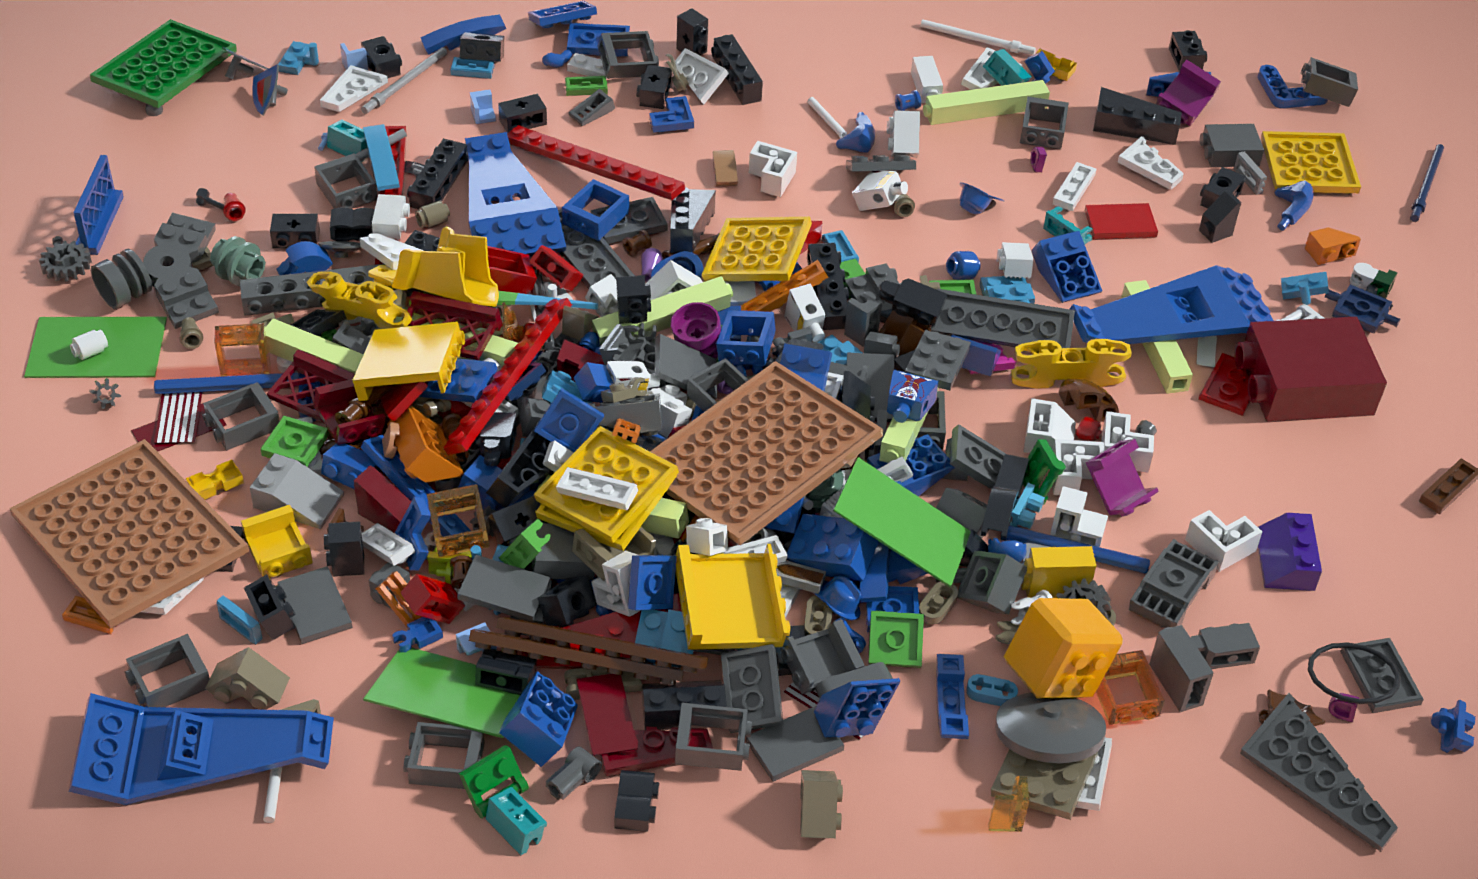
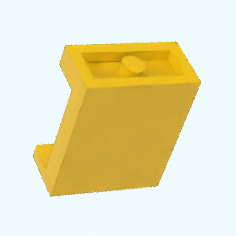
(276, 542)

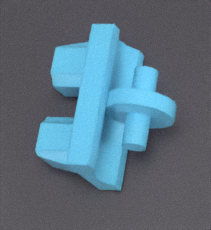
(1028, 500)

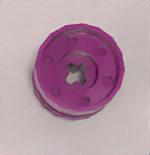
(697, 327)

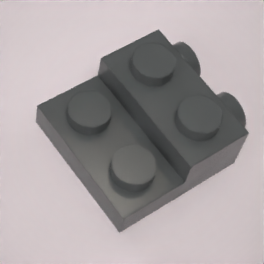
(870, 283)

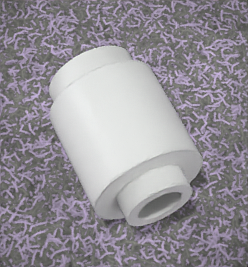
(88, 344)

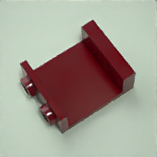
(334, 398)

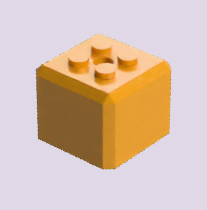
(1063, 648)

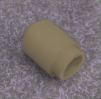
(432, 214)

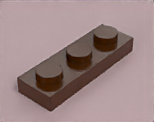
(1450, 486)

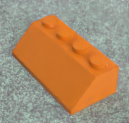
(422, 449)

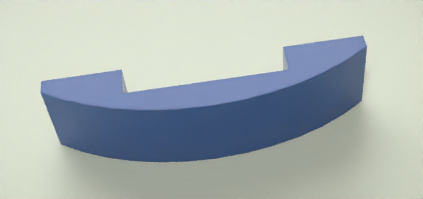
(876, 583)
(951, 696)

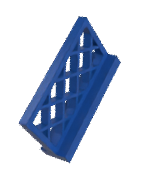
(97, 207)

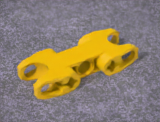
(365, 300)
(1053, 363)

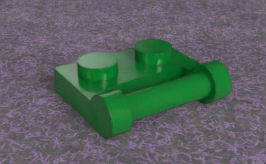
(1040, 461)
(490, 773)

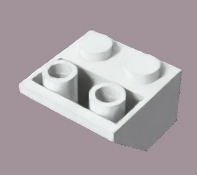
(1047, 422)

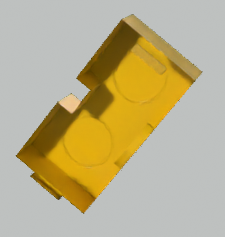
(1063, 67)
(224, 476)

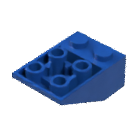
(1066, 266)
(926, 463)
(854, 707)
(539, 719)

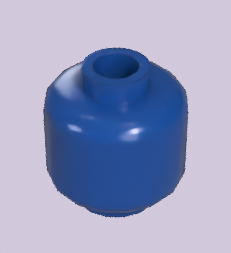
(963, 265)

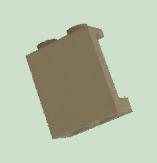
(597, 553)

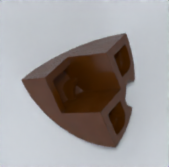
(906, 329)
(1087, 395)

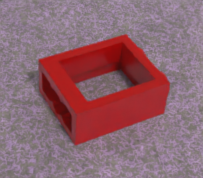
(511, 270)

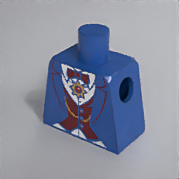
(910, 396)

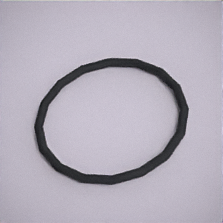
(1350, 699)

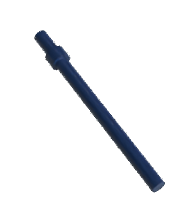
(1419, 204)

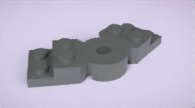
(169, 263)

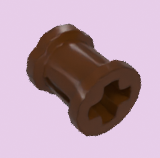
(637, 243)
(460, 570)

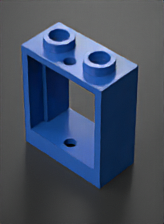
(595, 226)
(746, 323)

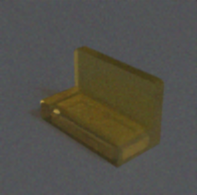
(1010, 810)

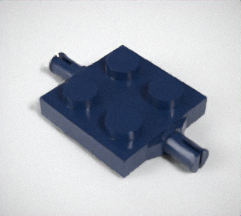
(1368, 307)

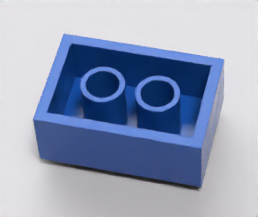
(832, 546)

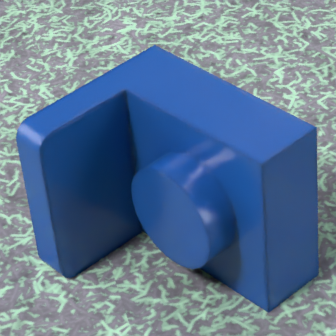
(1040, 67)

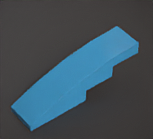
(381, 157)

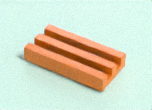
(626, 431)
(396, 584)
(86, 618)

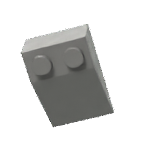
(294, 484)

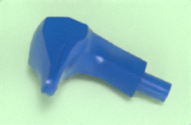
(861, 138)
(1301, 198)

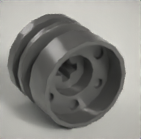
(121, 278)

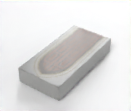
(801, 576)

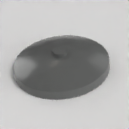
(1050, 728)

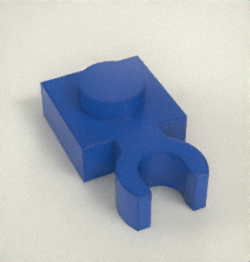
(420, 632)

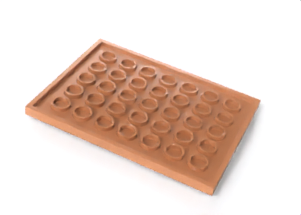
(763, 450)
(128, 532)

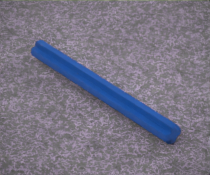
(219, 383)
(1101, 554)

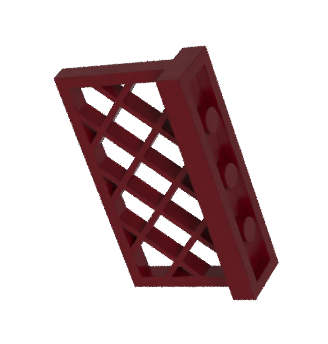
(452, 310)
(314, 371)

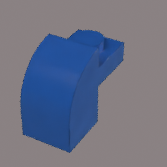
(304, 258)

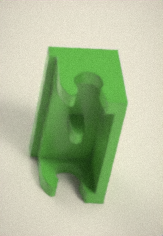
(525, 547)

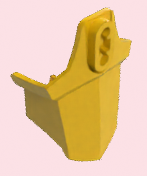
(453, 271)

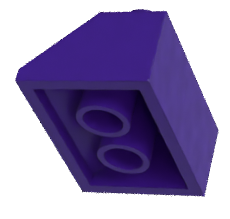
(1289, 553)

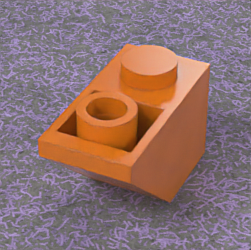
(1331, 245)

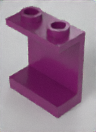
(1189, 92)
(1118, 479)

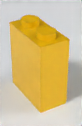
(1057, 567)

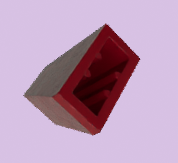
(379, 499)

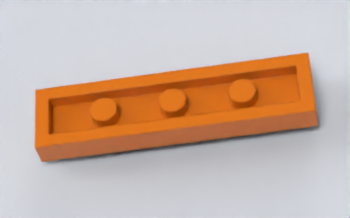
(778, 294)

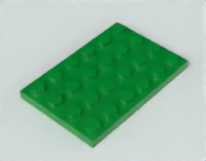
(163, 63)

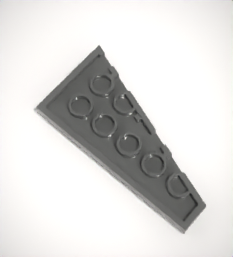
(1310, 766)

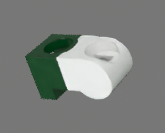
(1365, 275)

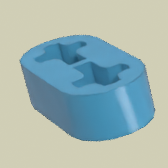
(991, 689)

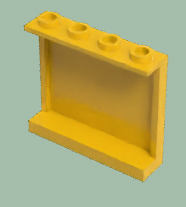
(409, 356)
(731, 599)

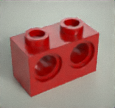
(432, 599)

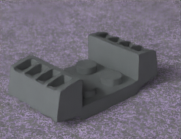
(1172, 584)

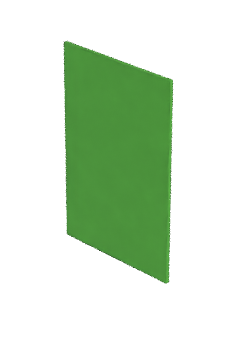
(131, 348)
(902, 521)
(441, 691)

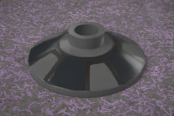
(340, 248)

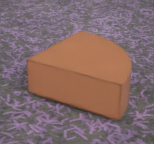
(388, 440)

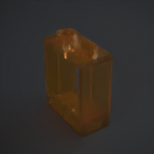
(249, 335)
(442, 504)
(1129, 665)

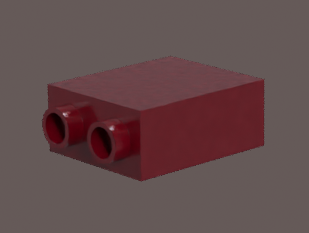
(1311, 369)

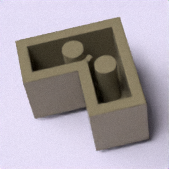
(250, 677)
(819, 801)

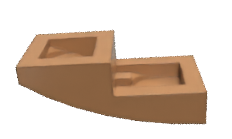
(725, 168)

